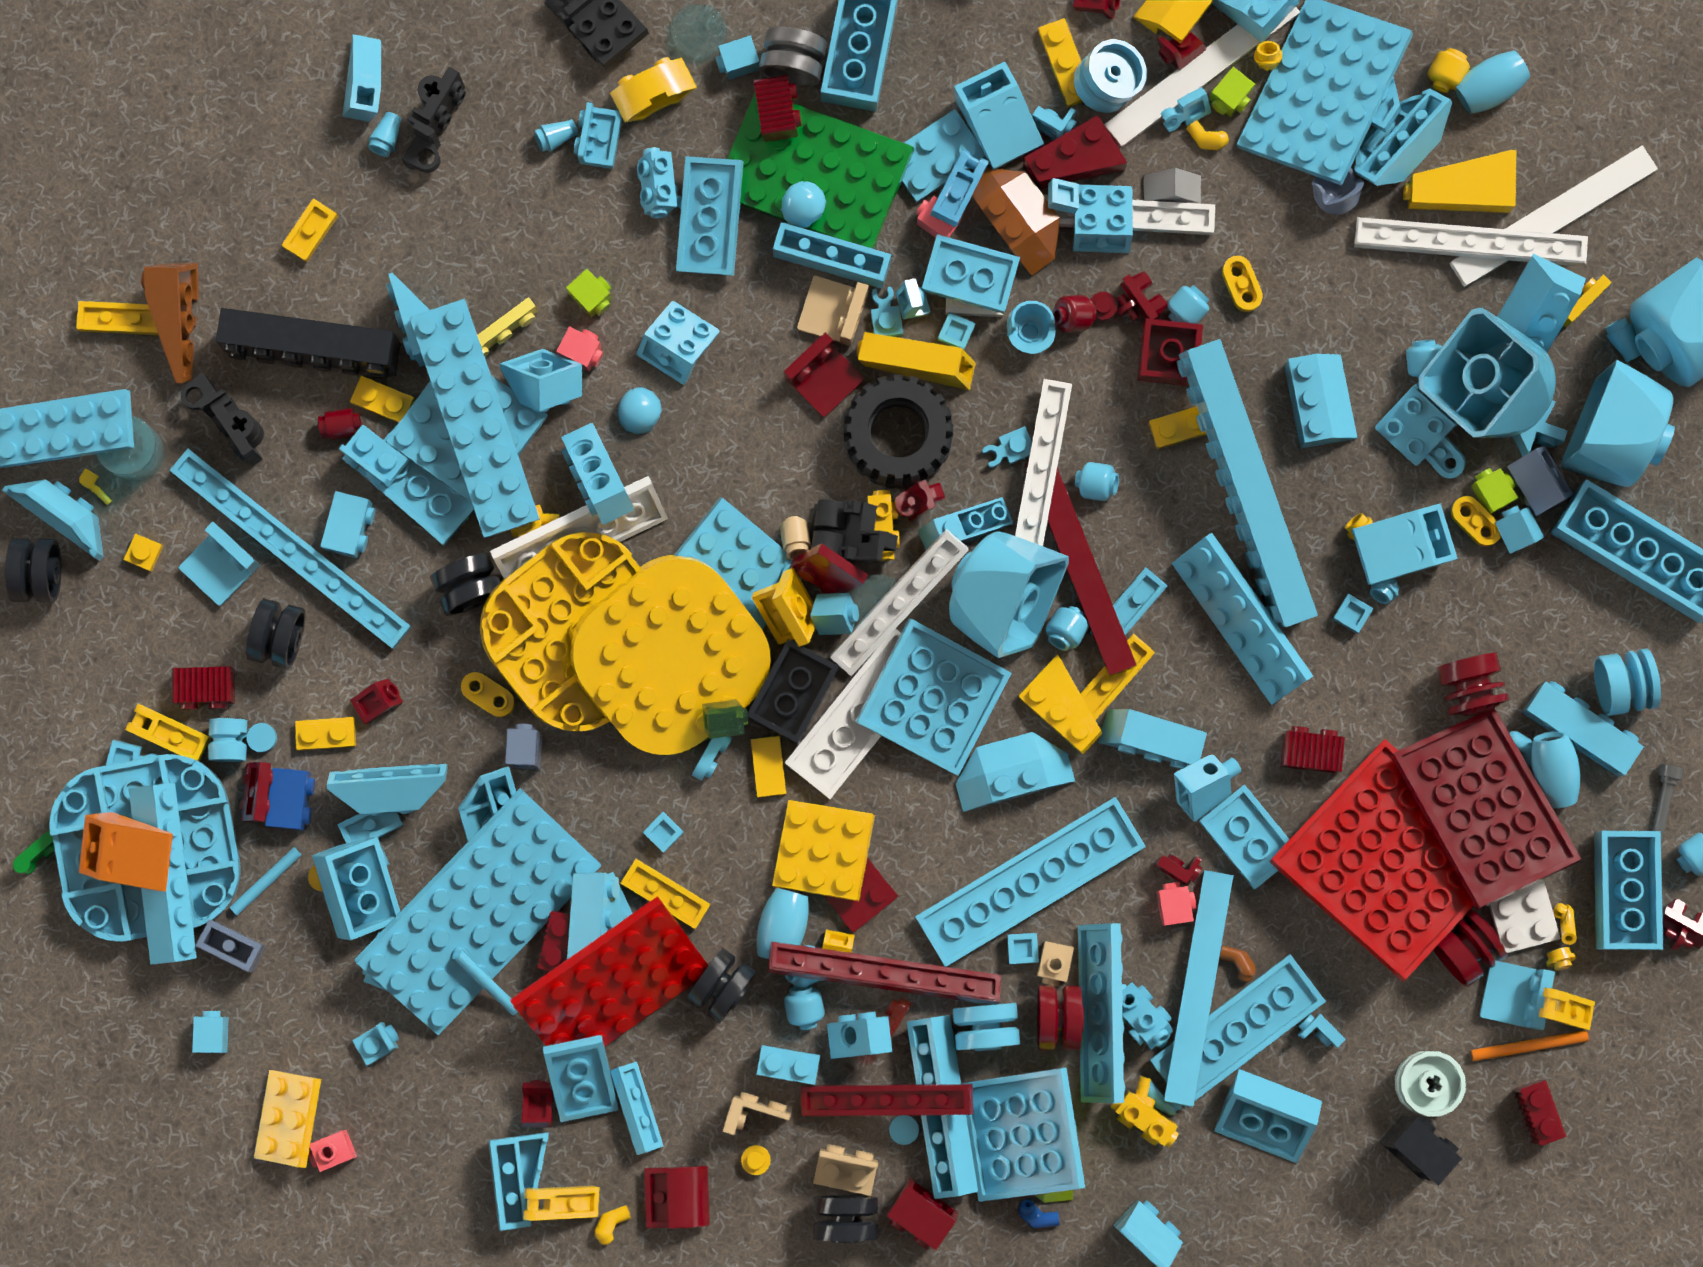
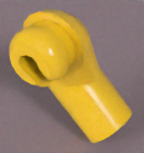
(1205, 139)
(1567, 923)
(607, 1223)

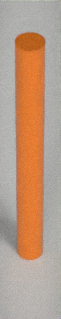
(1529, 1045)

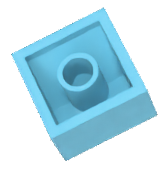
(543, 379)

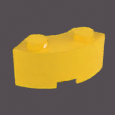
(653, 89)

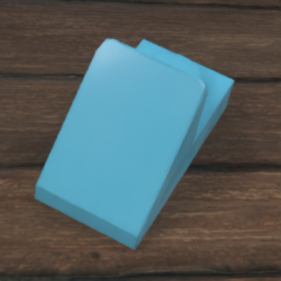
(1545, 433)

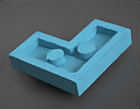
(367, 826)

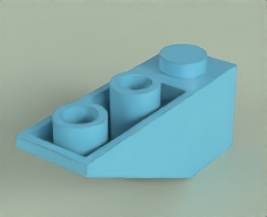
(363, 79)
(968, 523)

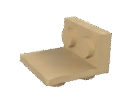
(833, 309)
(737, 1117)
(846, 1171)

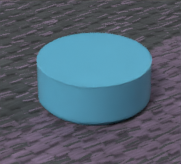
(262, 737)
(904, 1129)

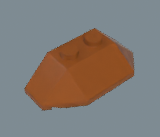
(1019, 216)

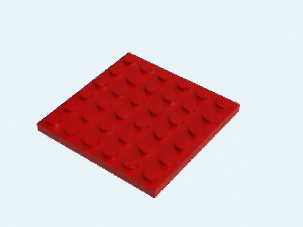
(1377, 866)

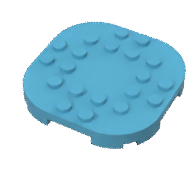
(207, 833)

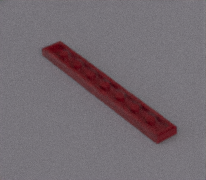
(1088, 582)
(884, 973)

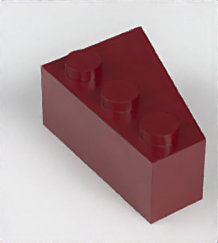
(1075, 156)

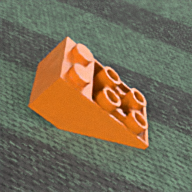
(125, 851)

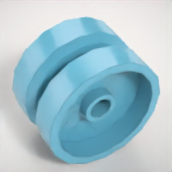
(1110, 76)
(986, 1027)

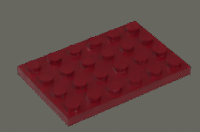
(1485, 808)

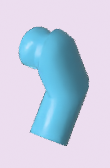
(1524, 745)

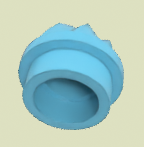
(1385, 591)

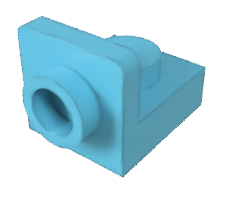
(1050, 124)
(912, 300)
(1326, 1032)
(376, 1043)

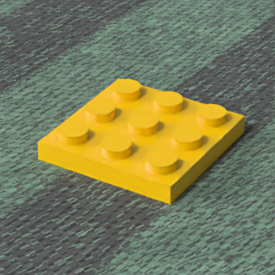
(823, 850)

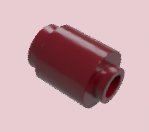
(339, 424)

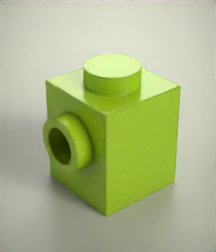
(1232, 93)
(590, 293)
(1494, 489)

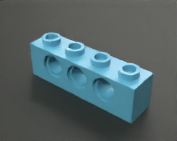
(597, 474)

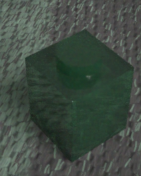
(724, 718)

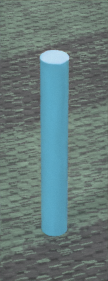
(265, 881)
(484, 980)

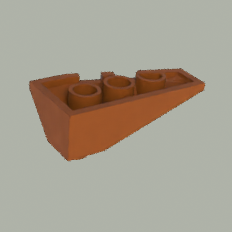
(170, 298)

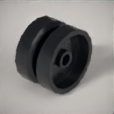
(33, 570)
(465, 583)
(275, 633)
(725, 988)
(845, 1221)

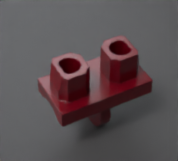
(1134, 287)
(918, 500)
(1680, 928)

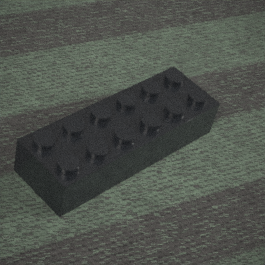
(308, 342)

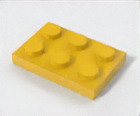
(287, 1118)

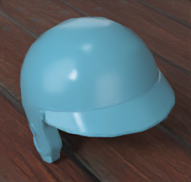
(1031, 327)

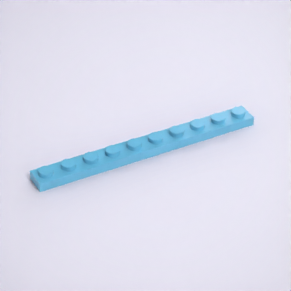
(290, 548)

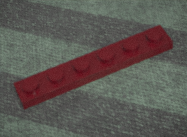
(887, 1100)

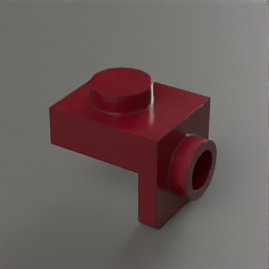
(537, 1104)

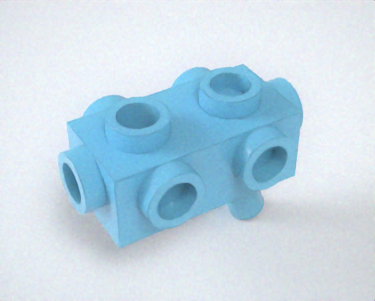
(657, 183)
(1147, 1022)

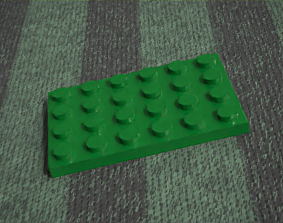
(848, 163)

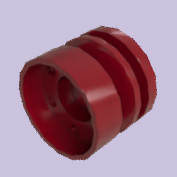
(1472, 684)
(1471, 944)

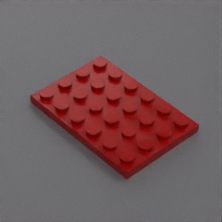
(613, 980)

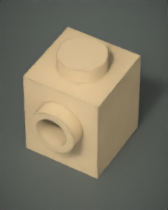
(1054, 963)

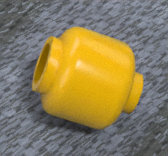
(1448, 69)

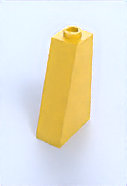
(1471, 185)
(917, 359)

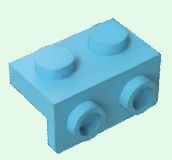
(598, 136)

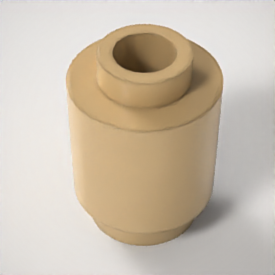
(795, 536)

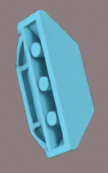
(1410, 138)
(61, 512)
(1012, 770)
(387, 788)
(485, 799)

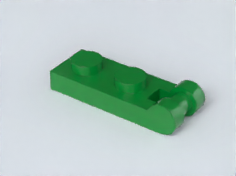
(26, 861)

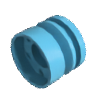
(1627, 681)

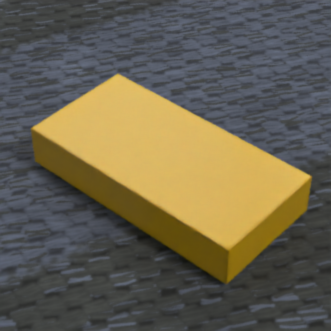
(768, 766)

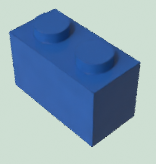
(290, 799)

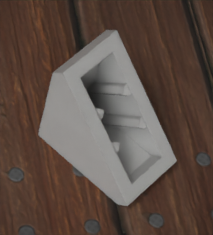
(1172, 186)

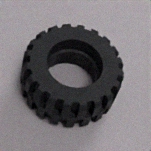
(898, 393)

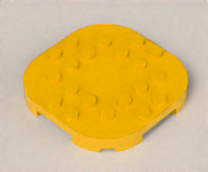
(532, 622)
(667, 648)

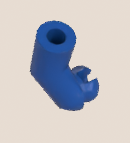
(1035, 1217)

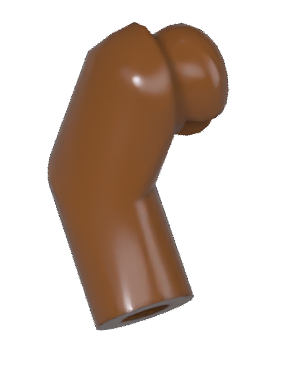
(1242, 961)

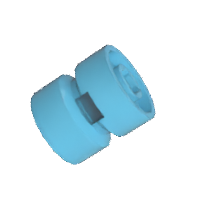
(227, 740)

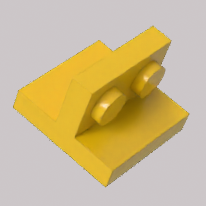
(786, 609)

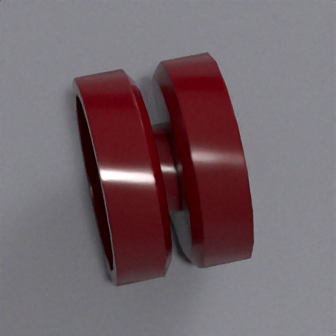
(1062, 1018)

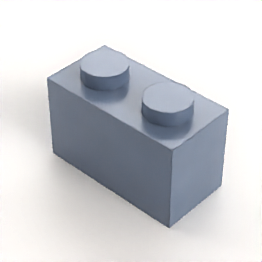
(1539, 481)
(524, 747)
(231, 946)

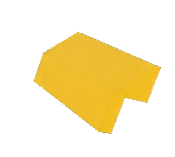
(1172, 16)

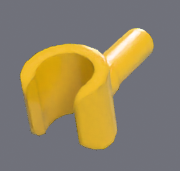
(88, 480)

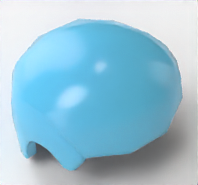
(803, 204)
(639, 410)

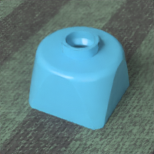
(1671, 325)
(1490, 378)
(1621, 427)
(1005, 592)

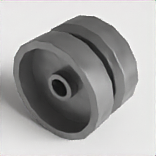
(793, 54)

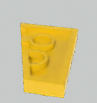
(1061, 706)

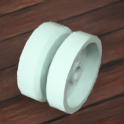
(1447, 1086)

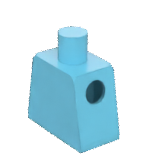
(1204, 785)

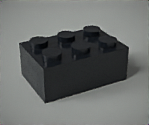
(793, 692)
(1421, 1150)

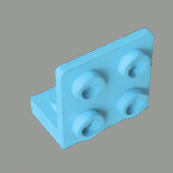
(1104, 219)
(676, 341)
(1415, 425)
(219, 565)
(1515, 995)

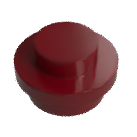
(1105, 305)

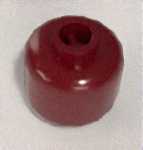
(1074, 313)

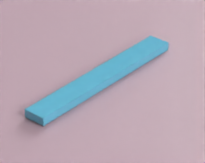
(1198, 988)

